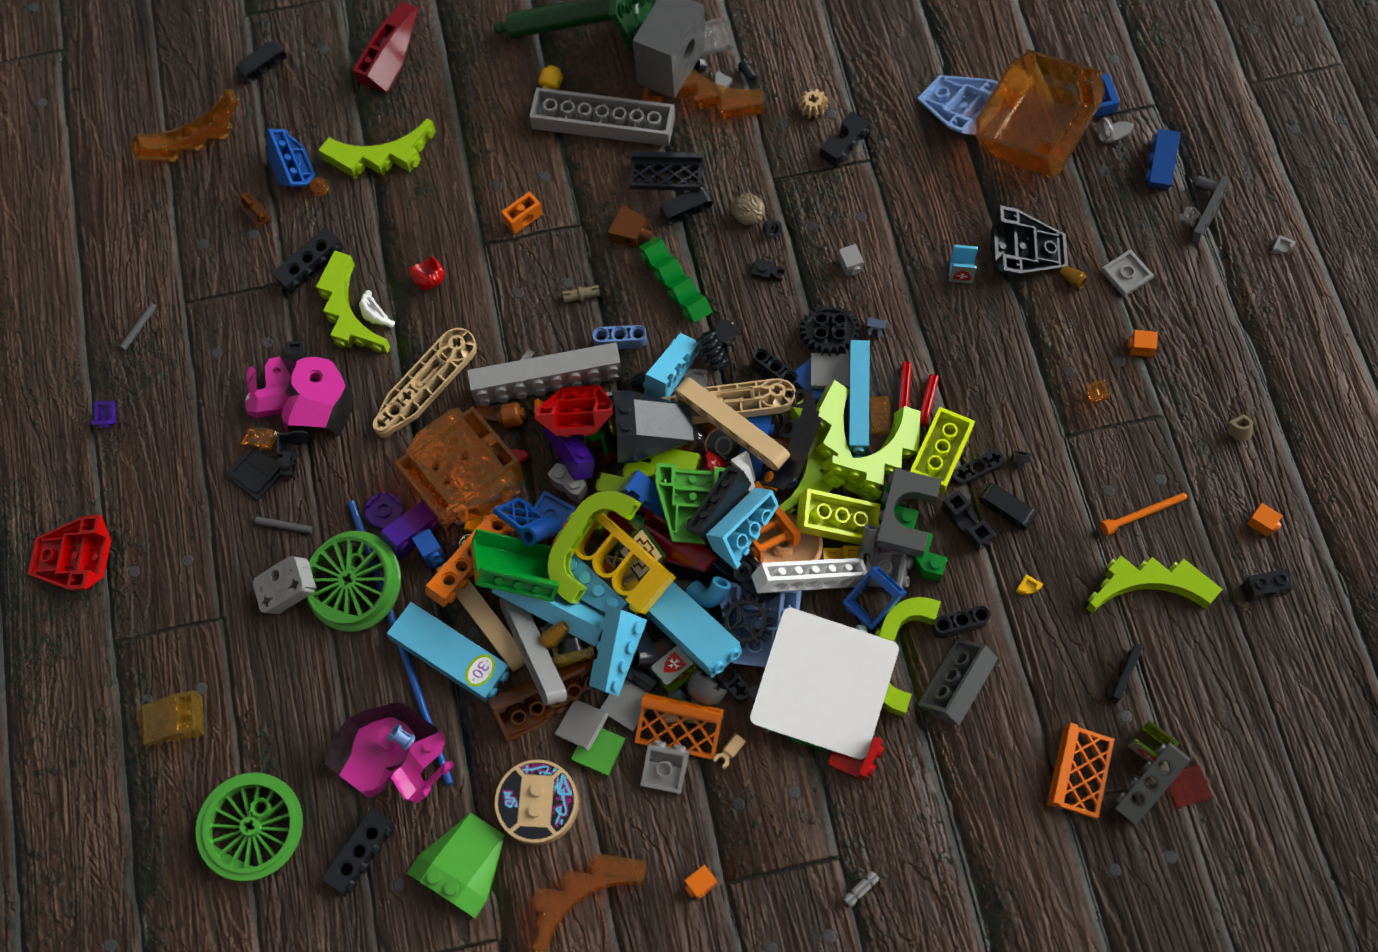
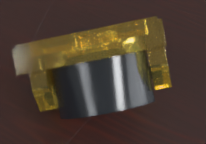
(572, 652)

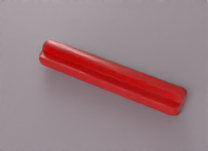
(905, 380)
(928, 399)

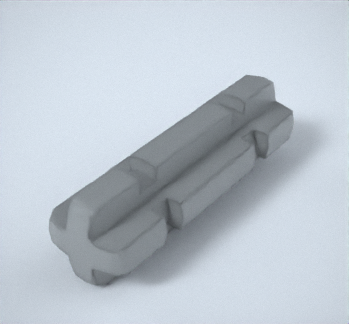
(861, 888)

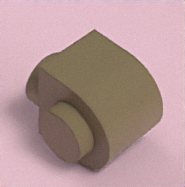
(1241, 428)

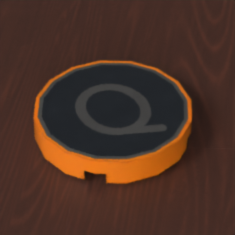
(721, 445)

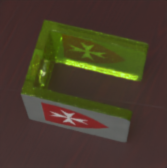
(673, 669)
(1159, 735)

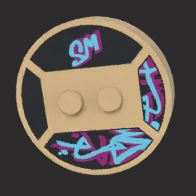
(536, 802)

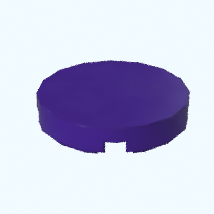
(383, 509)

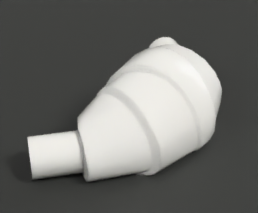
(372, 312)

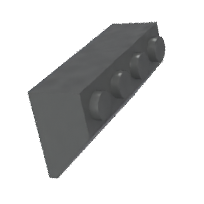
(958, 681)

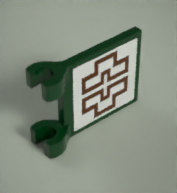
(645, 540)

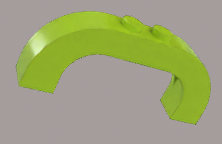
(574, 532)
(909, 610)

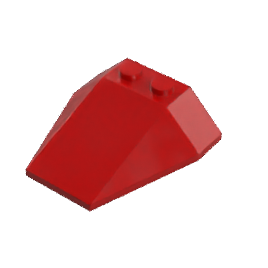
(575, 410)
(72, 554)

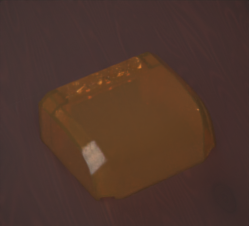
(1039, 112)

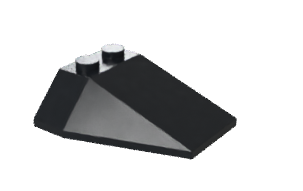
(1025, 244)
(649, 425)

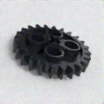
(815, 330)

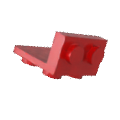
(858, 767)

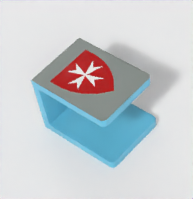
(962, 264)

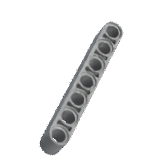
(534, 653)

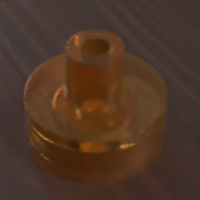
(319, 186)

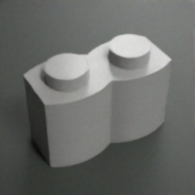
(562, 481)

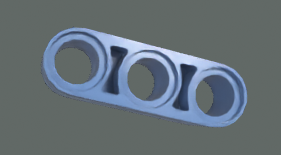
(628, 332)

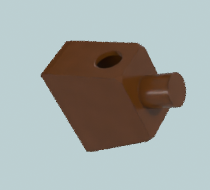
(629, 228)

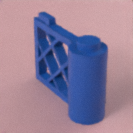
(534, 529)

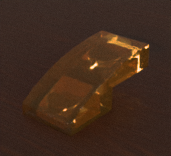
(880, 414)
(259, 437)

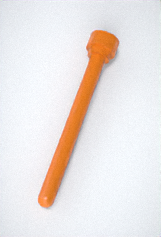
(1109, 526)

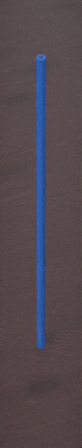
(403, 653)

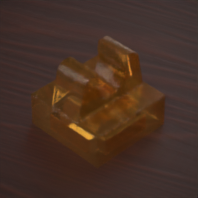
(1097, 391)

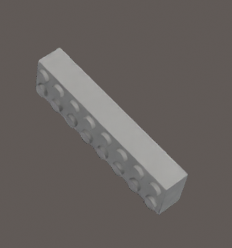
(602, 116)
(545, 374)

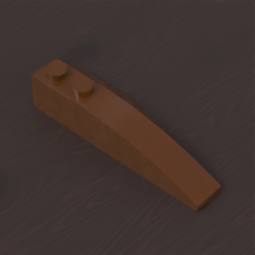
(522, 707)

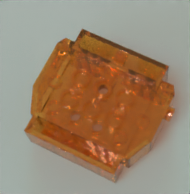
(475, 483)

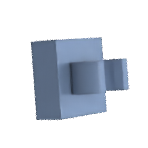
(876, 324)

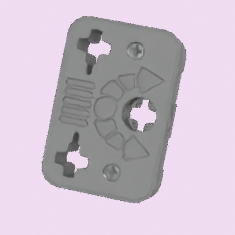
(284, 585)

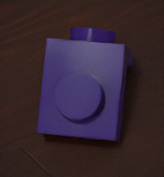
(104, 413)

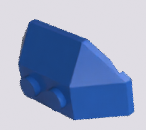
(288, 159)

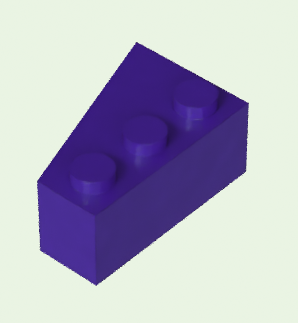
(402, 530)

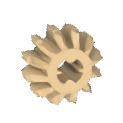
(813, 103)

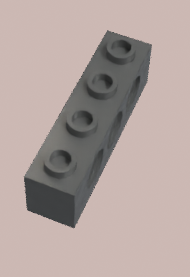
(1135, 811)

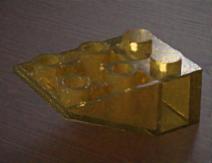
(173, 718)

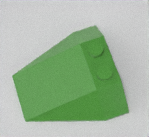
(681, 495)
(461, 864)

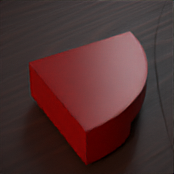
(521, 455)

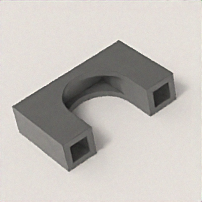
(893, 534)

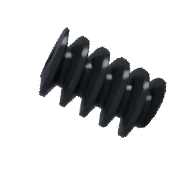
(713, 351)

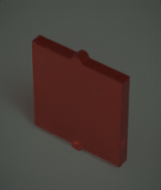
(1190, 787)

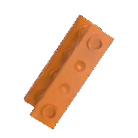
(784, 524)

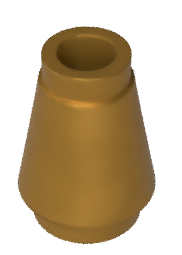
(1074, 277)
(553, 635)

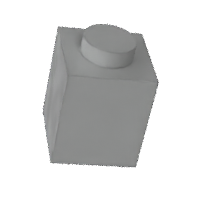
(851, 260)

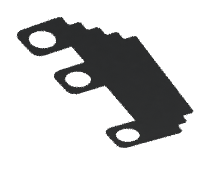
(800, 443)

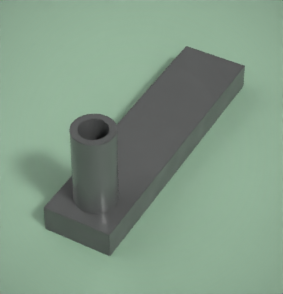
(1219, 190)

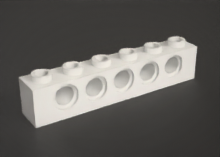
(808, 575)

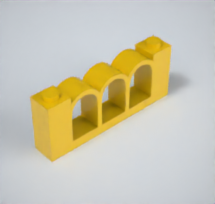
(651, 585)

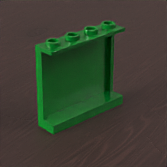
(512, 566)

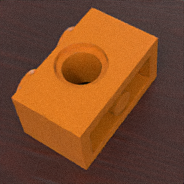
(522, 212)

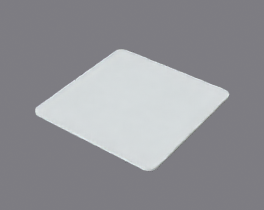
(824, 683)

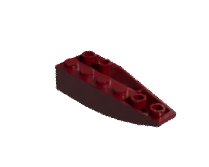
(387, 50)
(683, 554)

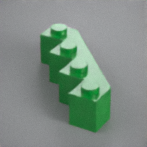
(677, 284)
(931, 565)

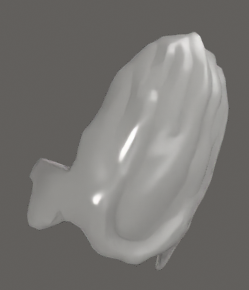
(1113, 131)

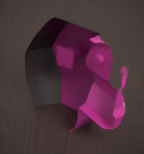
(304, 390)
(370, 760)

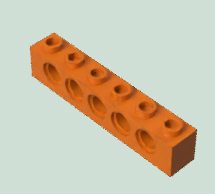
(445, 594)

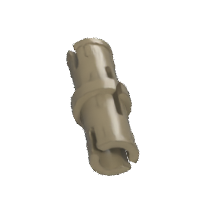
(581, 293)

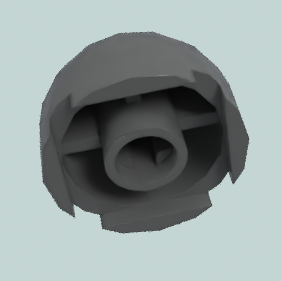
(705, 689)

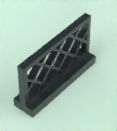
(666, 163)

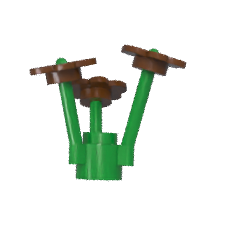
(597, 438)

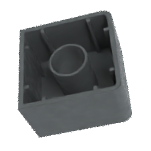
(669, 45)

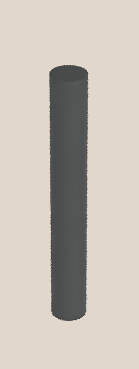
(138, 326)
(283, 525)

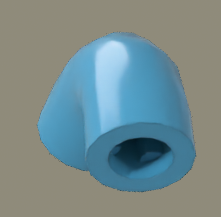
(709, 596)

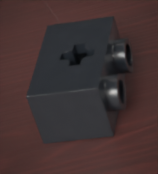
(1267, 585)

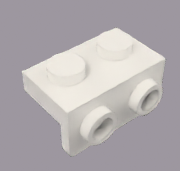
(744, 463)

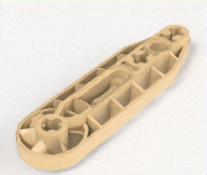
(424, 381)
(750, 398)

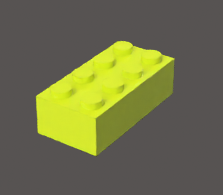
(943, 446)
(835, 516)

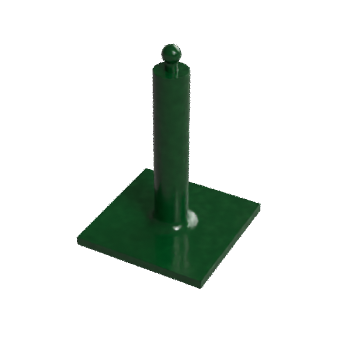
(625, 14)

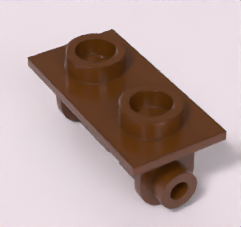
(254, 210)

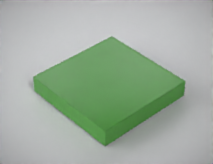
(602, 753)

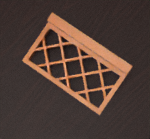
(683, 709)
(1063, 770)

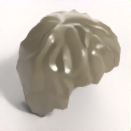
(748, 209)

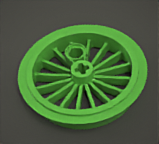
(392, 580)
(230, 866)

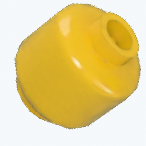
(550, 78)

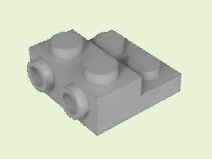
(893, 564)
(665, 766)

